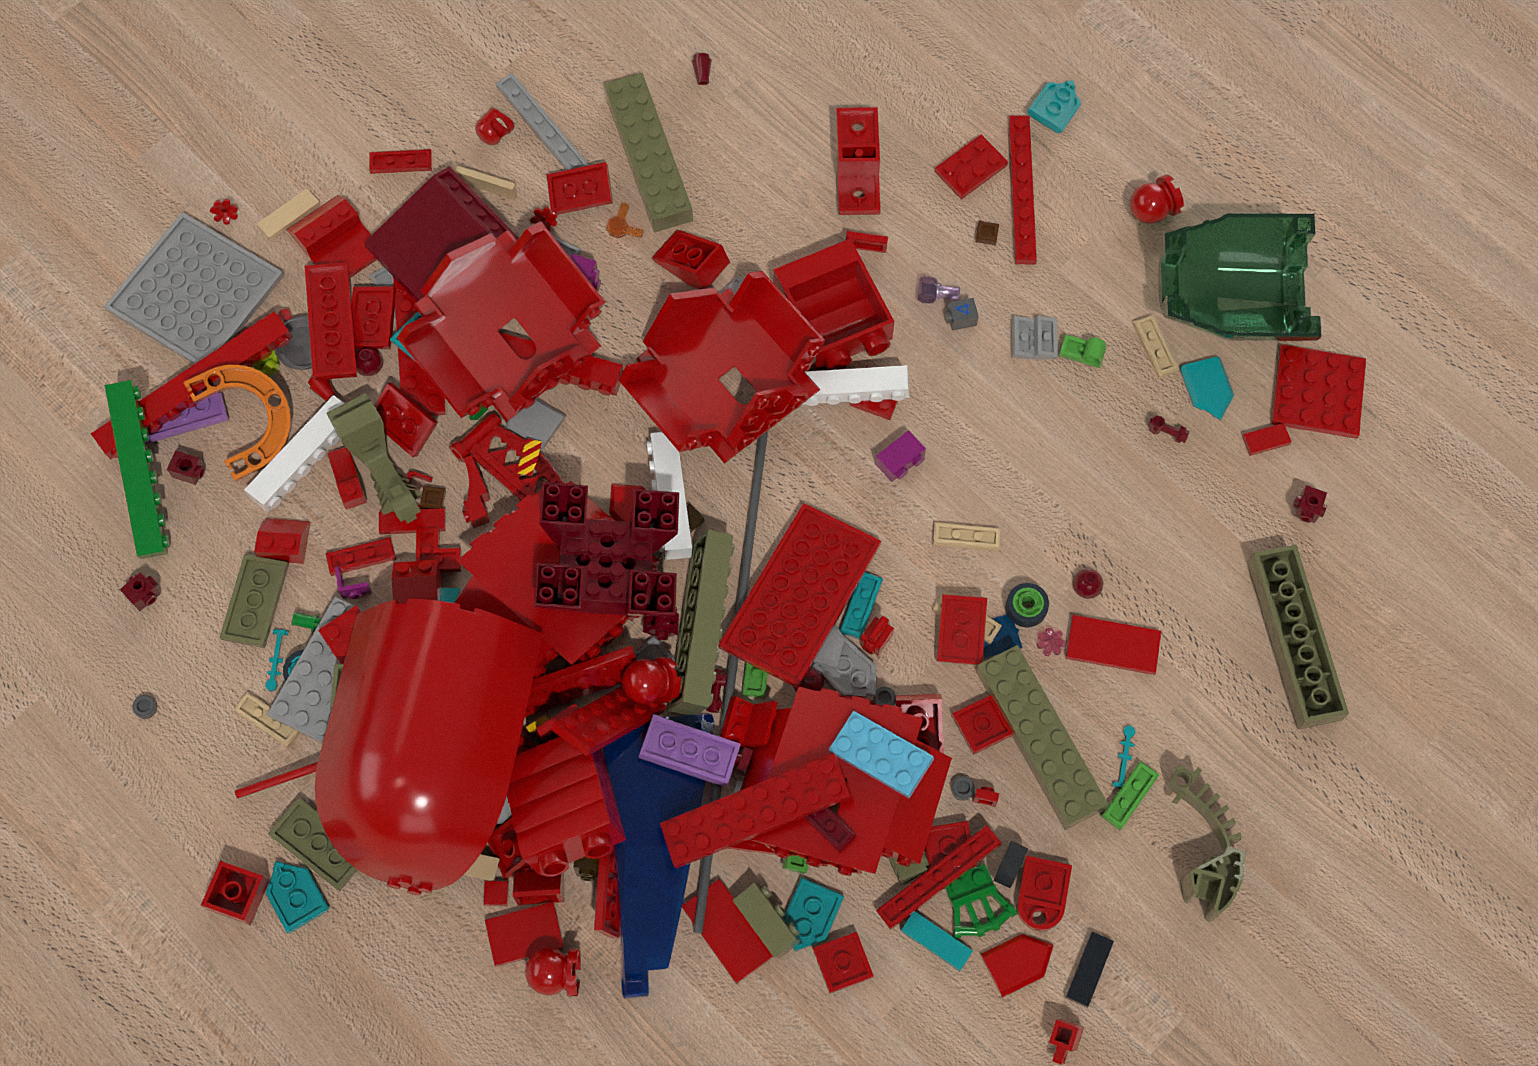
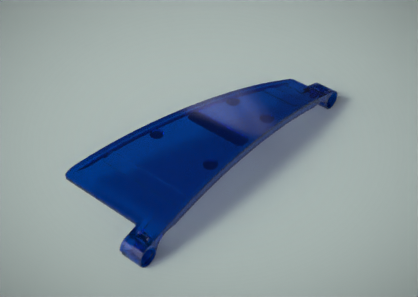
(647, 881)

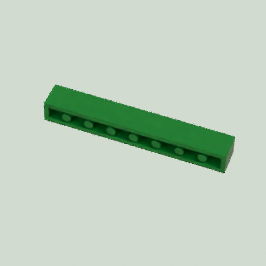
(136, 469)

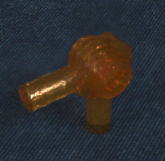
(618, 226)

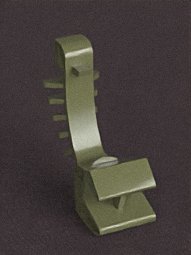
(363, 435)
(1220, 875)

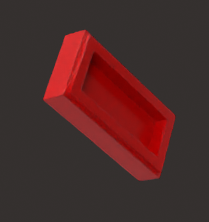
(868, 241)
(1266, 439)

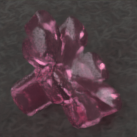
(1051, 645)

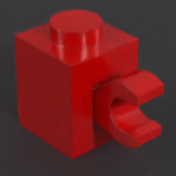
(1066, 1037)

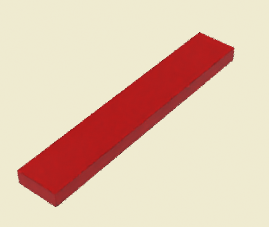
(938, 877)

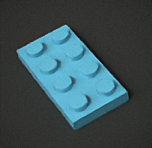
(881, 754)

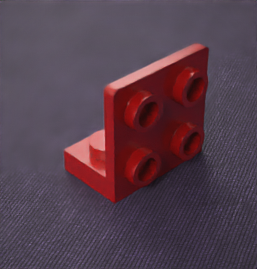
(748, 722)

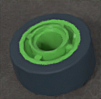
(1027, 593)

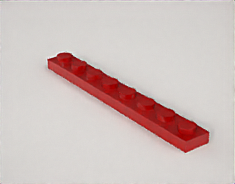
(1022, 190)

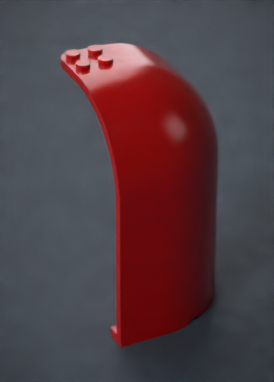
(423, 739)

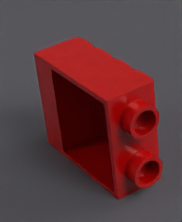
(839, 302)
(562, 806)

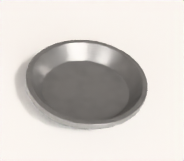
(298, 351)

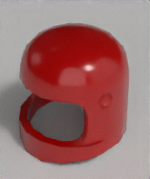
(489, 128)

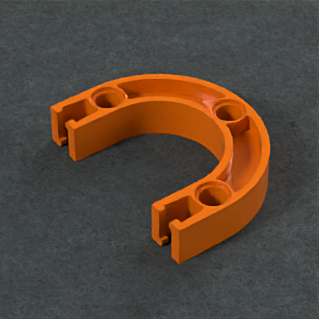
(264, 388)

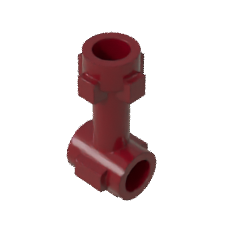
(1158, 425)
(720, 680)

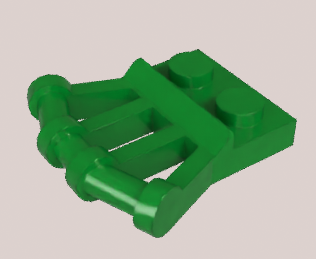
(972, 887)

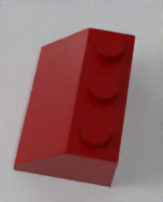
(324, 225)

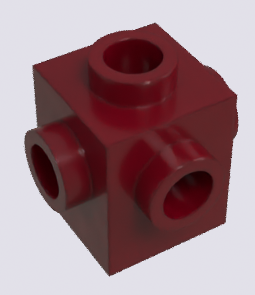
(1310, 504)
(140, 591)
(661, 626)

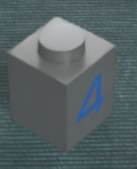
(962, 314)

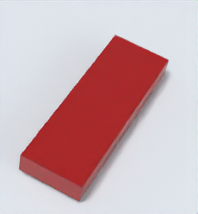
(400, 161)
(426, 518)
(361, 556)

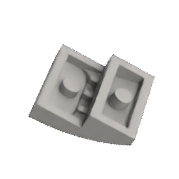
(1034, 338)

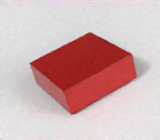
(496, 893)

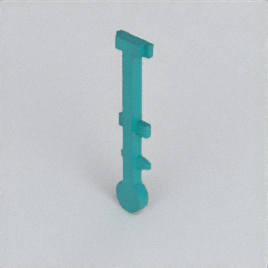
(271, 685)
(1129, 732)

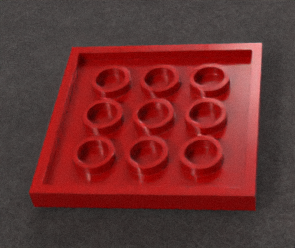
(1319, 391)

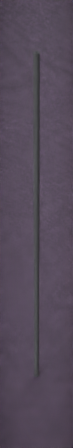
(733, 661)

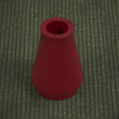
(702, 65)

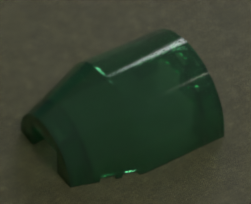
(1240, 277)

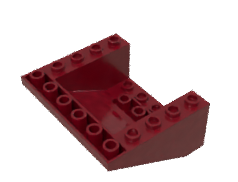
(429, 226)

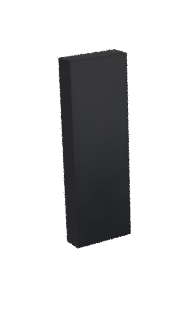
(1089, 969)

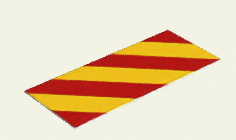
(529, 457)

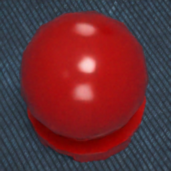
(1154, 201)
(651, 681)
(553, 971)

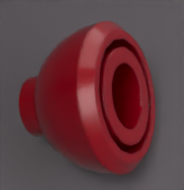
(368, 361)
(1088, 583)
(812, 680)

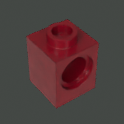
(180, 461)

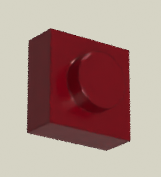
(742, 761)

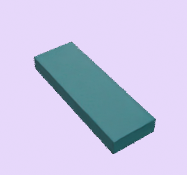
(861, 606)
(936, 941)

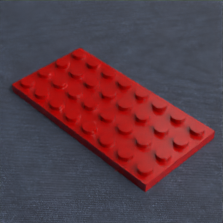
(800, 595)

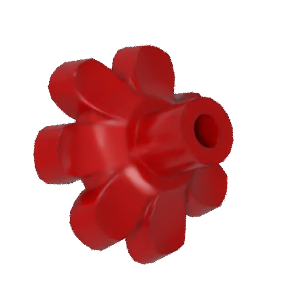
(224, 211)
(545, 216)

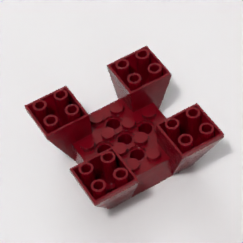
(628, 544)

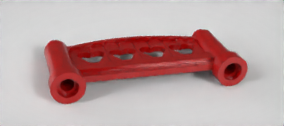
(478, 443)

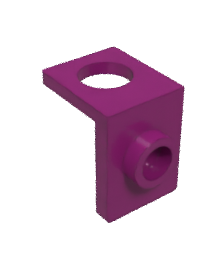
(352, 591)

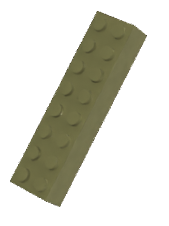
(648, 152)
(702, 621)
(1297, 637)
(1042, 738)

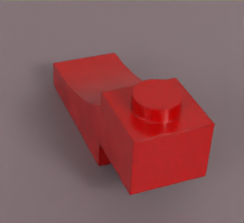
(346, 478)
(477, 495)

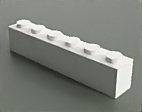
(860, 385)
(295, 459)
(668, 477)

